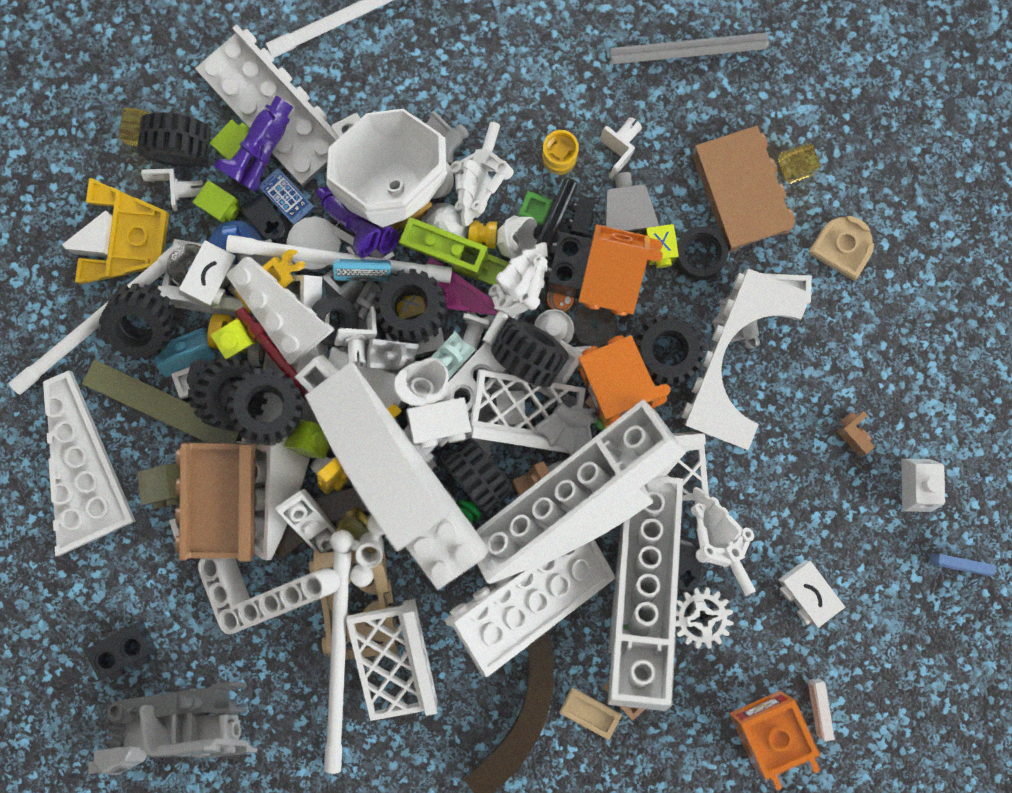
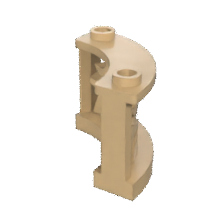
(380, 586)

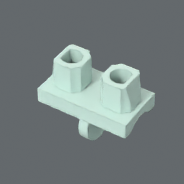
(453, 353)

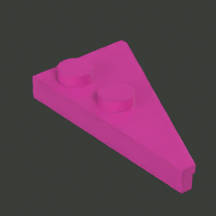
(464, 296)

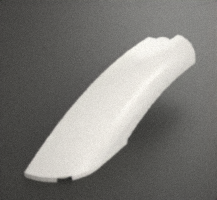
(278, 469)

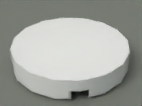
(314, 234)

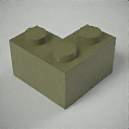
(158, 486)

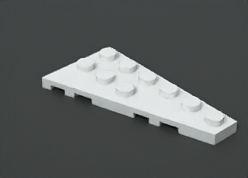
(81, 476)

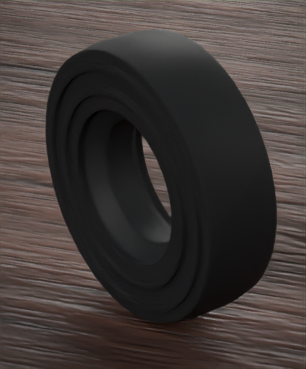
(344, 307)

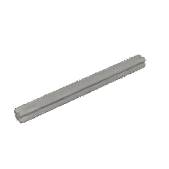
(688, 48)

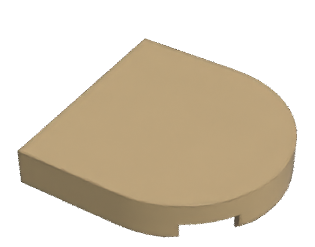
(844, 246)

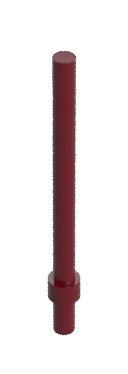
(258, 334)

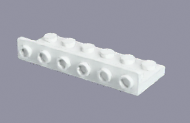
(250, 81)
(527, 605)

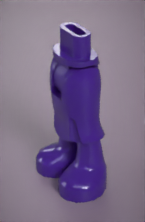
(259, 143)
(367, 233)

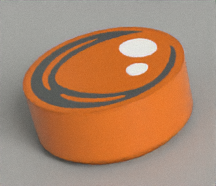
(559, 302)

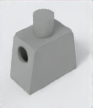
(629, 206)

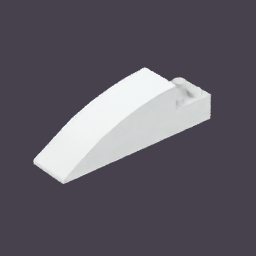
(394, 478)
(581, 496)
(646, 601)

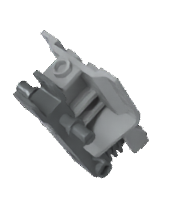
(172, 727)

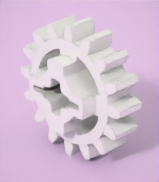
(705, 630)

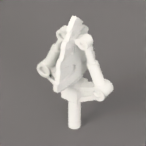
(472, 177)
(517, 287)
(721, 537)

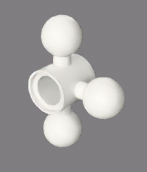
(343, 541)

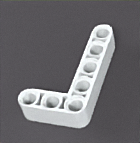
(235, 608)

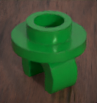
(469, 509)

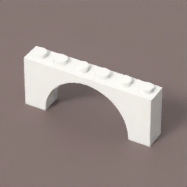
(755, 298)

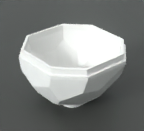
(386, 166)

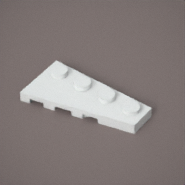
(283, 317)

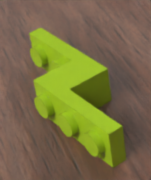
(463, 254)

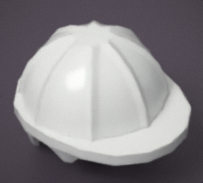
(446, 218)
(516, 236)
(422, 382)

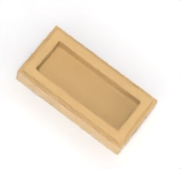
(590, 713)

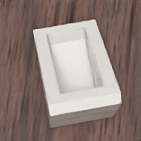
(93, 238)

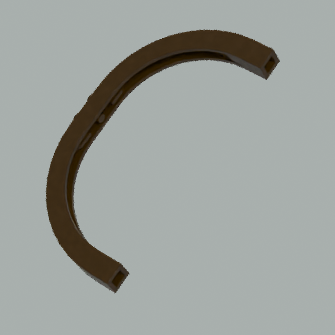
(519, 741)

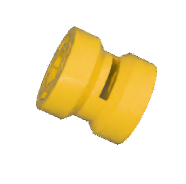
(483, 234)

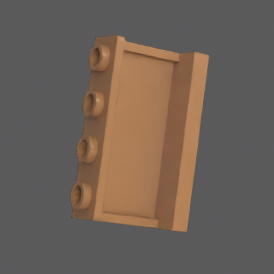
(743, 188)
(216, 500)

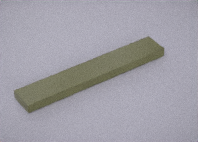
(153, 403)

